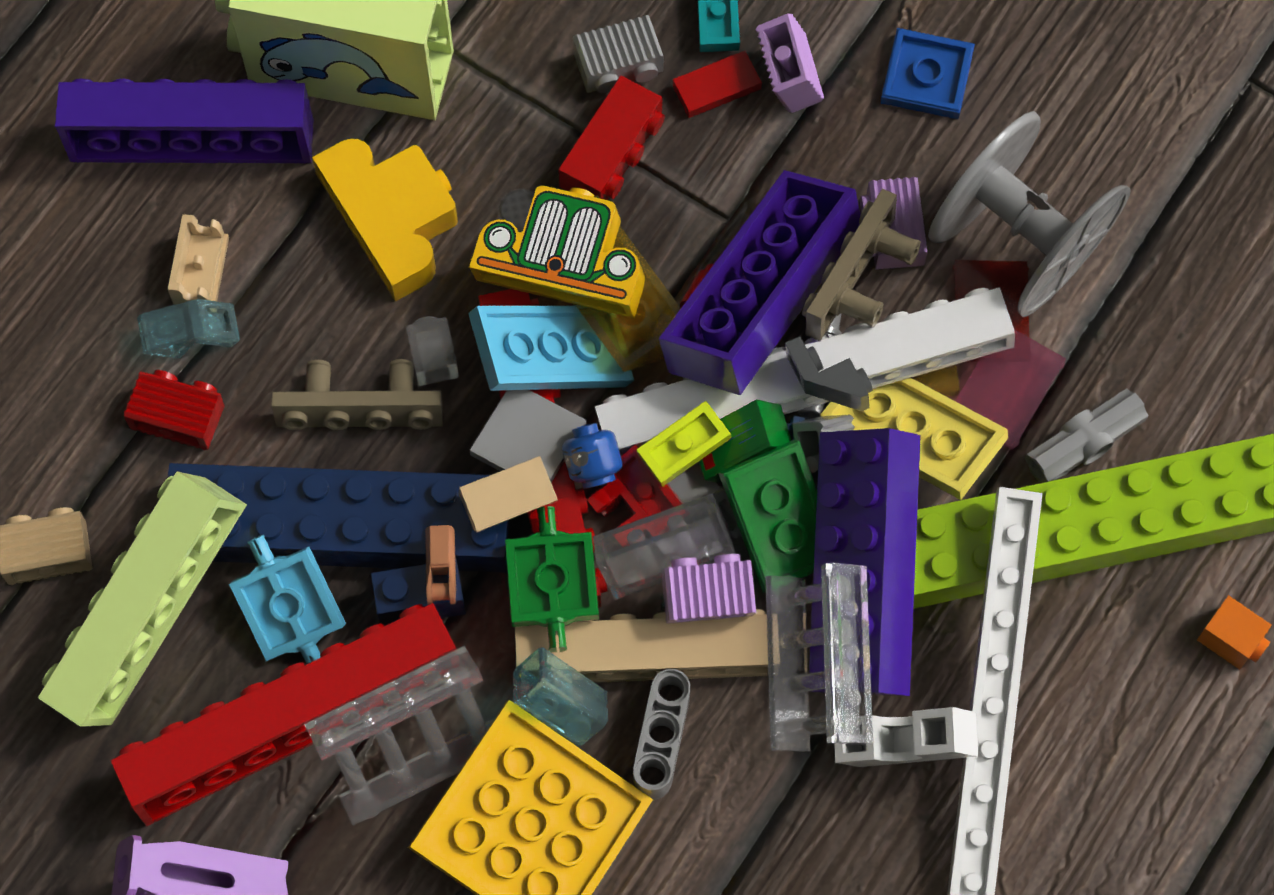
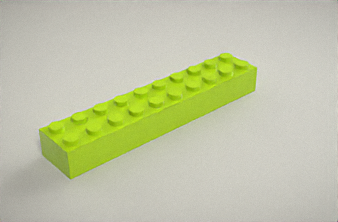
(1106, 518)

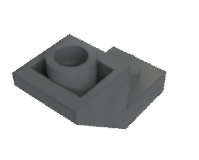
(835, 384)

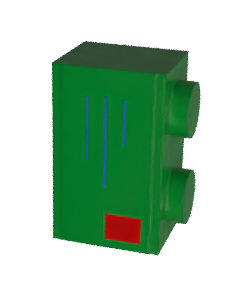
(753, 431)

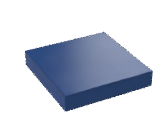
(927, 73)

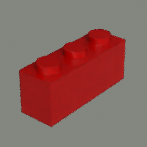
(613, 140)

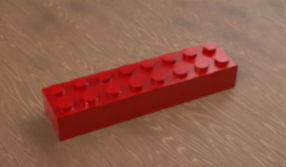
(270, 718)

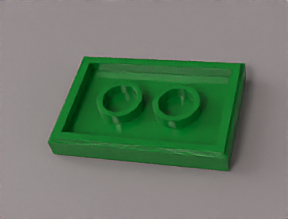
(775, 511)

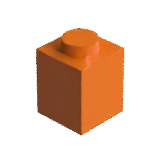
(1236, 633)

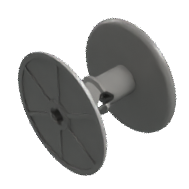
(993, 185)

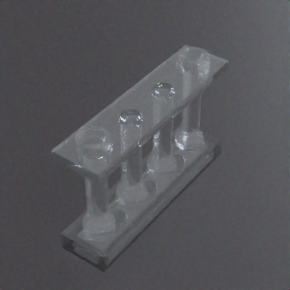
(845, 658)
(388, 706)

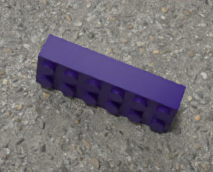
(185, 121)
(760, 282)
(871, 520)

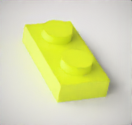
(684, 443)

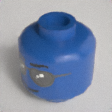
(592, 456)

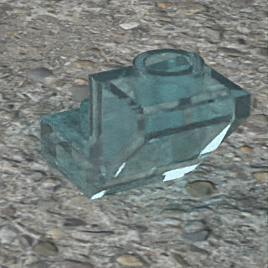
(180, 326)

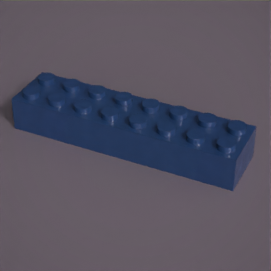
(351, 515)

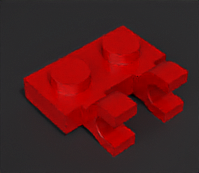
(637, 487)

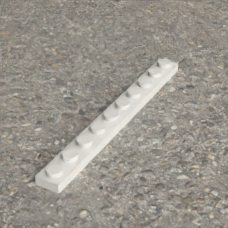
(995, 692)

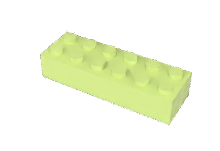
(141, 600)

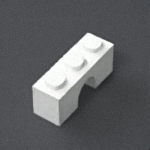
(915, 738)

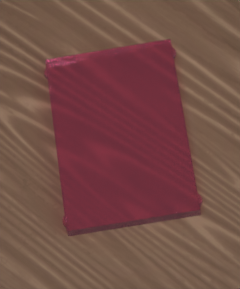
(1012, 385)

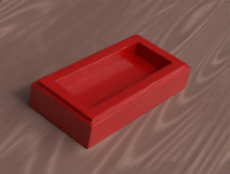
(717, 84)

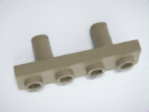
(857, 249)
(371, 409)

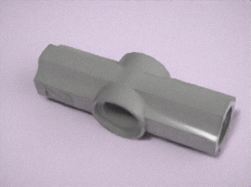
(1086, 437)

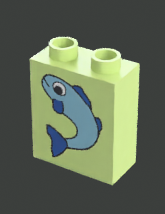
(348, 50)

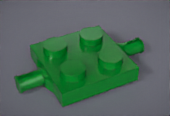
(552, 579)

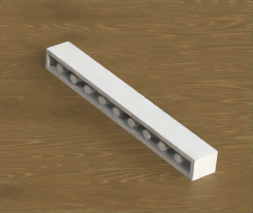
(888, 353)

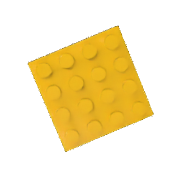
(529, 814)

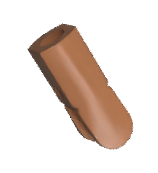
(440, 561)

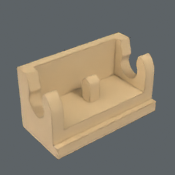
(197, 261)
(507, 494)

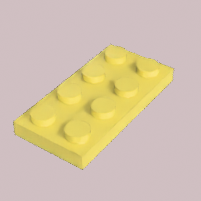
(953, 438)

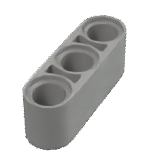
(662, 713)

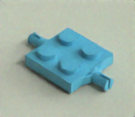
(287, 602)

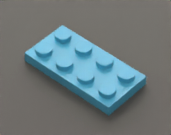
(542, 349)

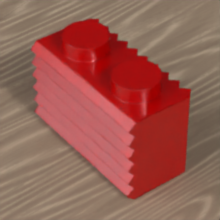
(174, 409)

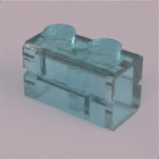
(560, 696)

